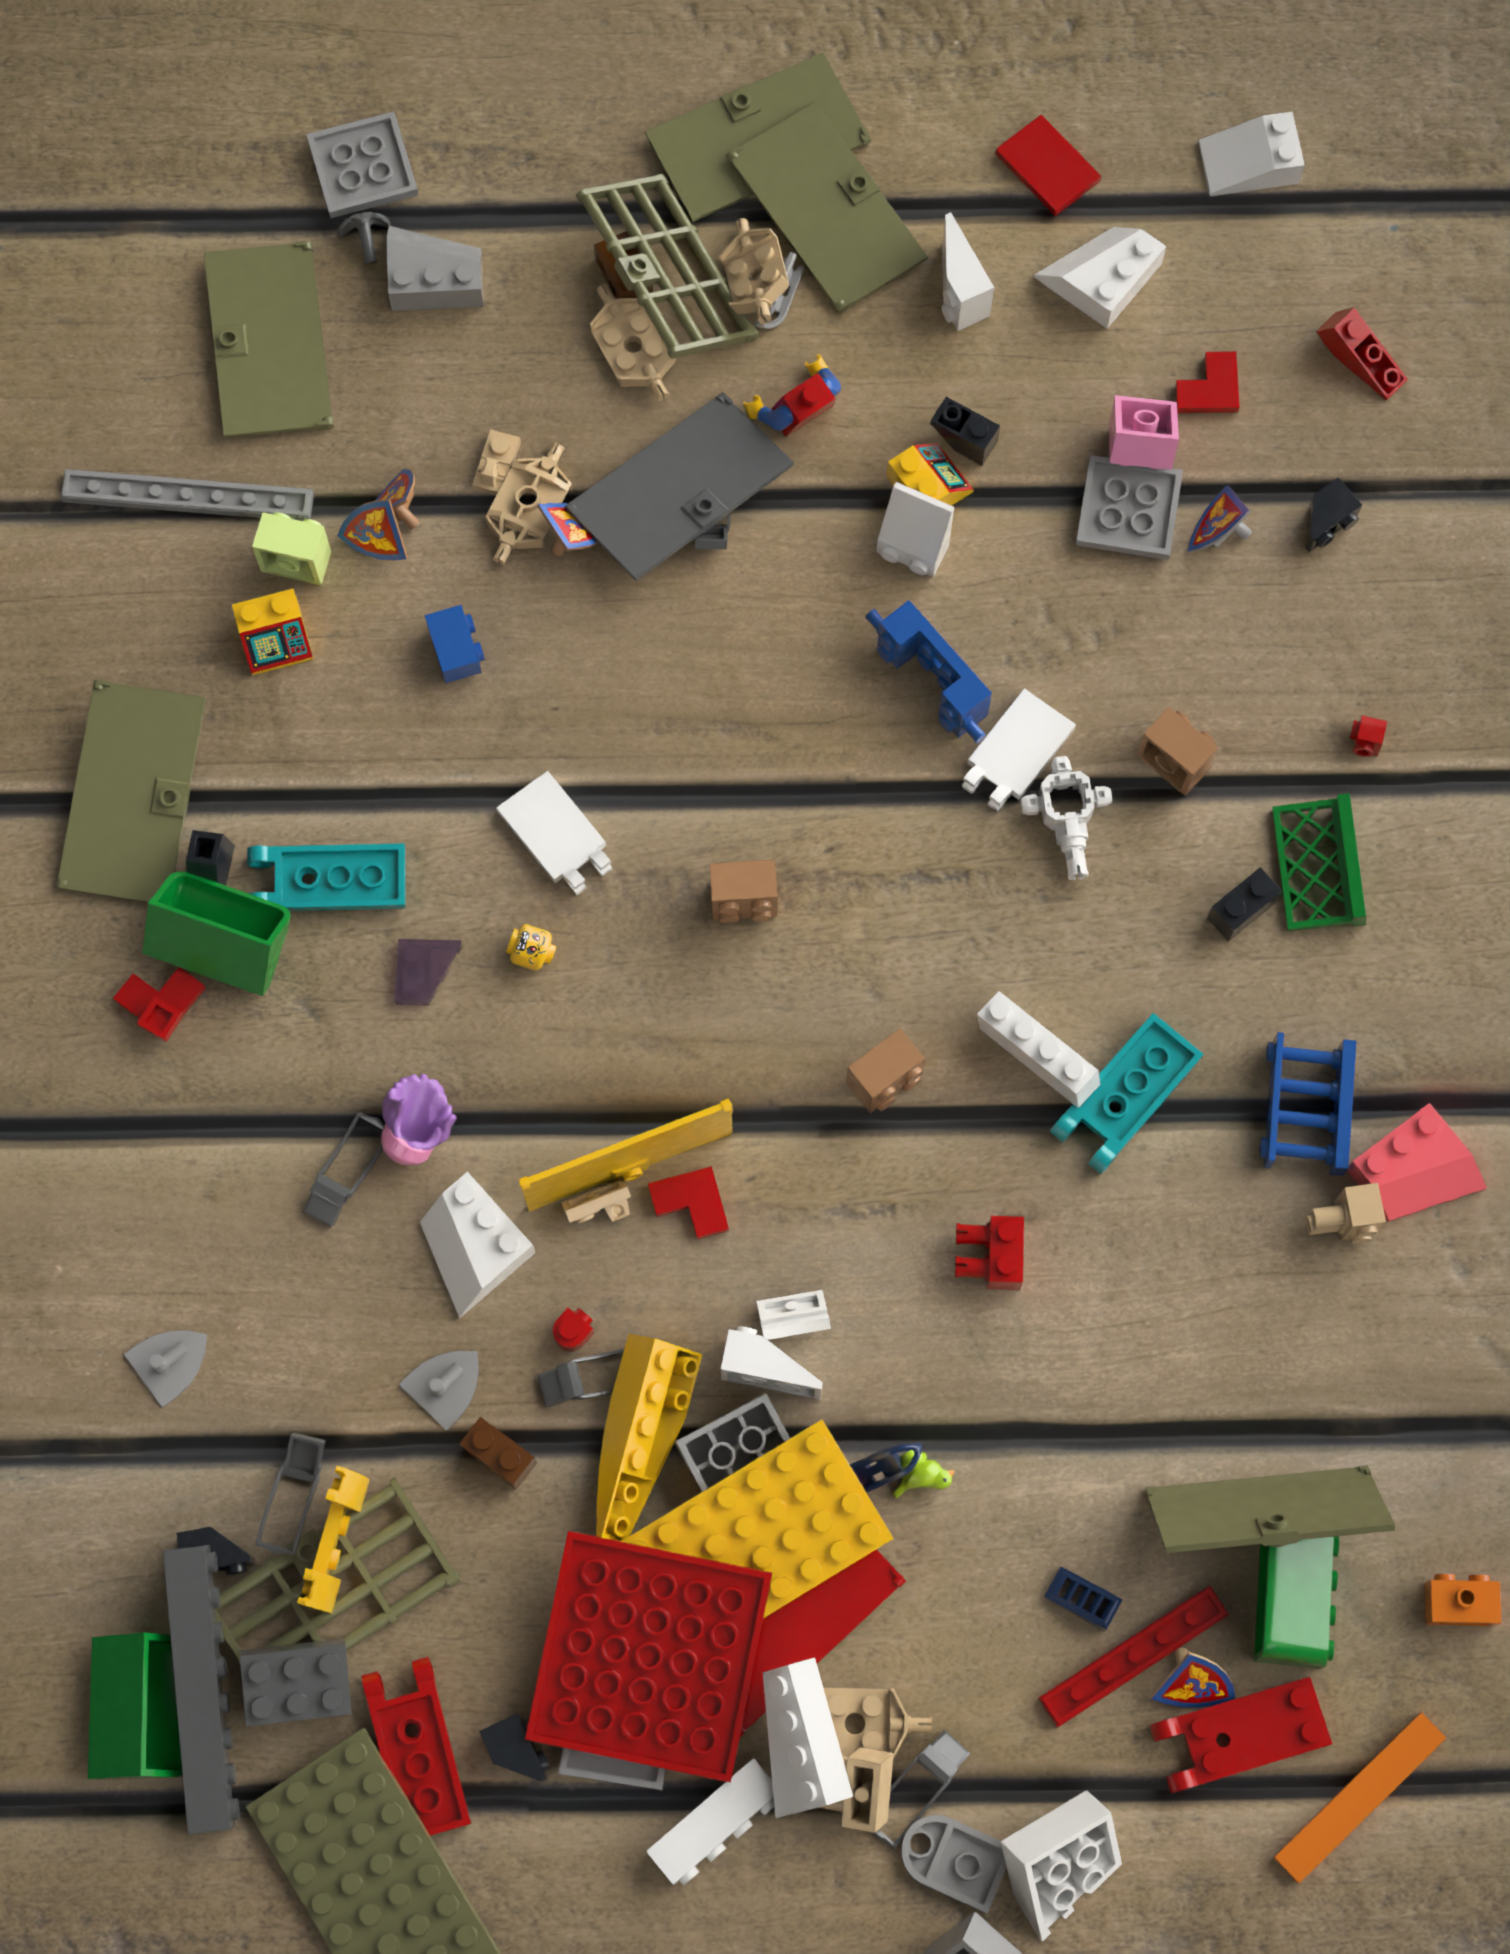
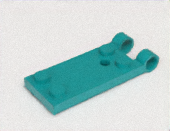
(343, 876)
(1137, 1079)

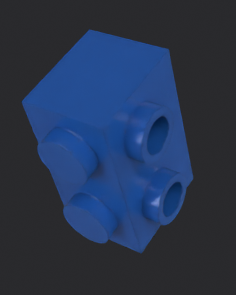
(453, 643)

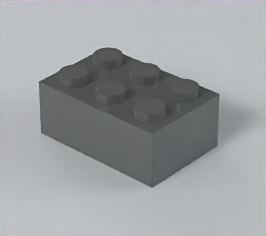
(295, 1682)

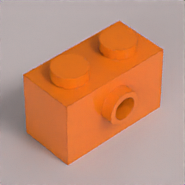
(1462, 1601)

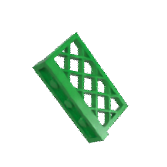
(1347, 857)

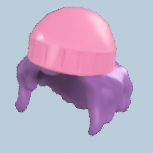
(415, 1119)

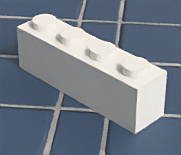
(1038, 1049)
(713, 1822)

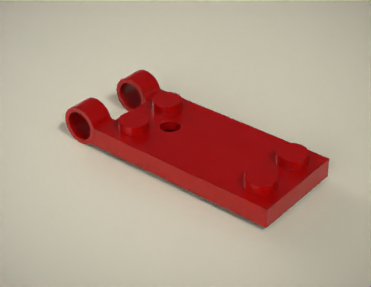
(1259, 1731)
(420, 1763)

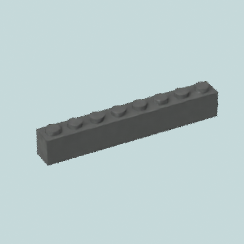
(200, 1689)

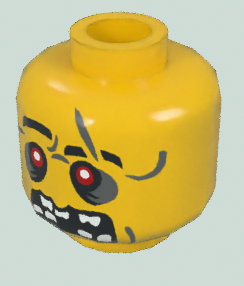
(530, 947)

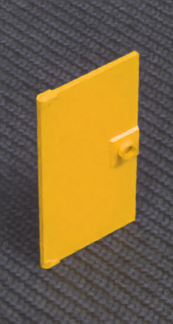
(627, 1157)

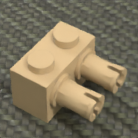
(1355, 1214)
(870, 1783)

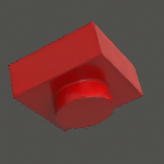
(160, 1019)

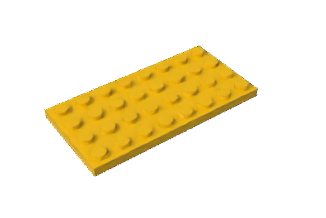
(782, 1514)

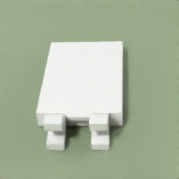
(1018, 748)
(555, 831)

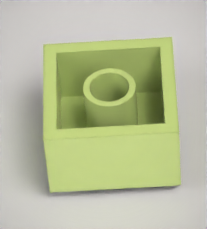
(292, 548)

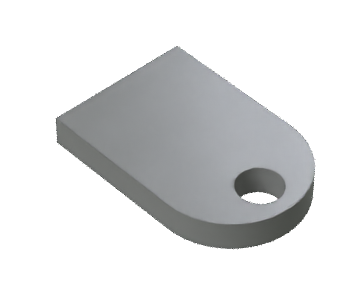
(958, 1863)

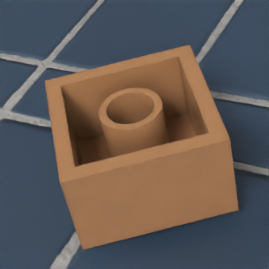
(1177, 750)
(743, 890)
(886, 1071)

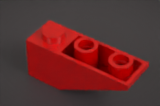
(1361, 352)

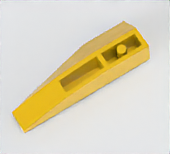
(641, 1428)

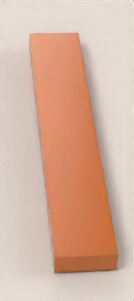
(1359, 1798)

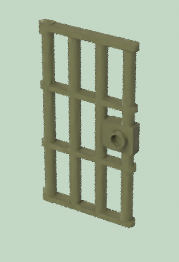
(645, 270)
(305, 1558)

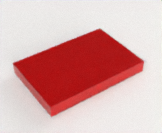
(1048, 165)

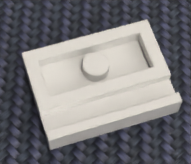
(793, 1314)

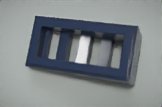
(1100, 1593)

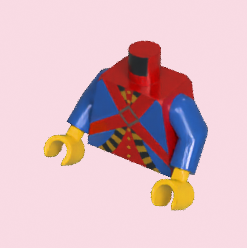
(800, 403)

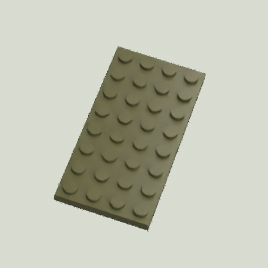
(366, 1859)

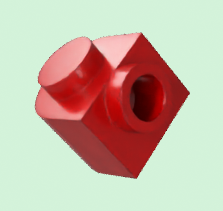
(1368, 736)
(572, 1330)

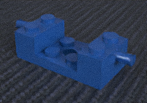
(964, 695)

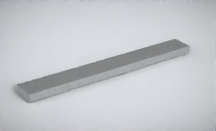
(185, 495)

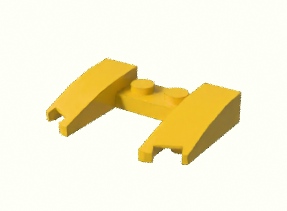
(343, 1495)

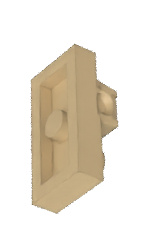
(495, 461)
(610, 1197)

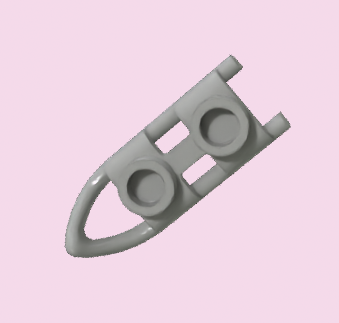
(782, 304)

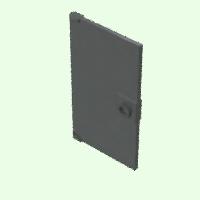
(679, 486)

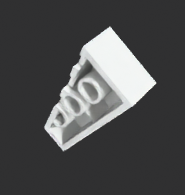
(802, 1741)

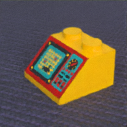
(929, 472)
(272, 631)

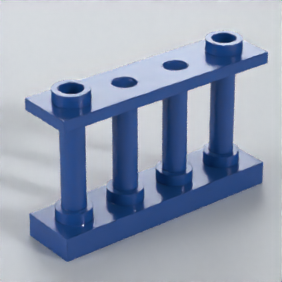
(1339, 1091)

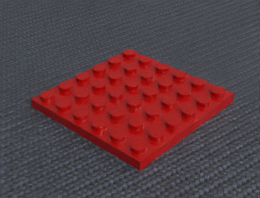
(649, 1656)

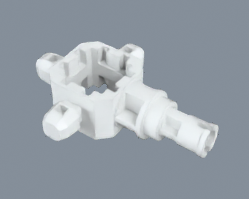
(1069, 828)

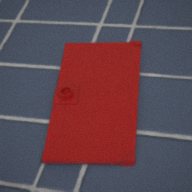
(819, 1621)

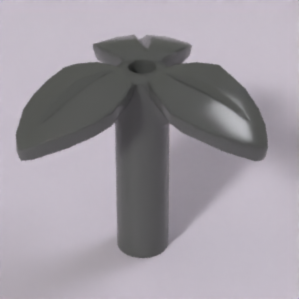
(363, 223)

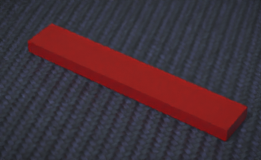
(1133, 1656)

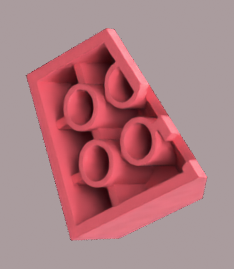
(1418, 1166)

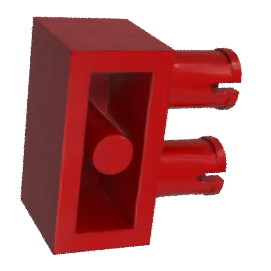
(1005, 1256)

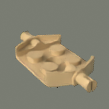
(744, 259)
(625, 322)
(520, 524)
(883, 1717)

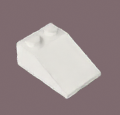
(1253, 155)
(965, 283)
(915, 530)
(760, 1364)

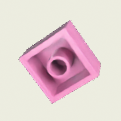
(1143, 432)

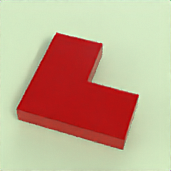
(1216, 393)
(179, 991)
(693, 1191)

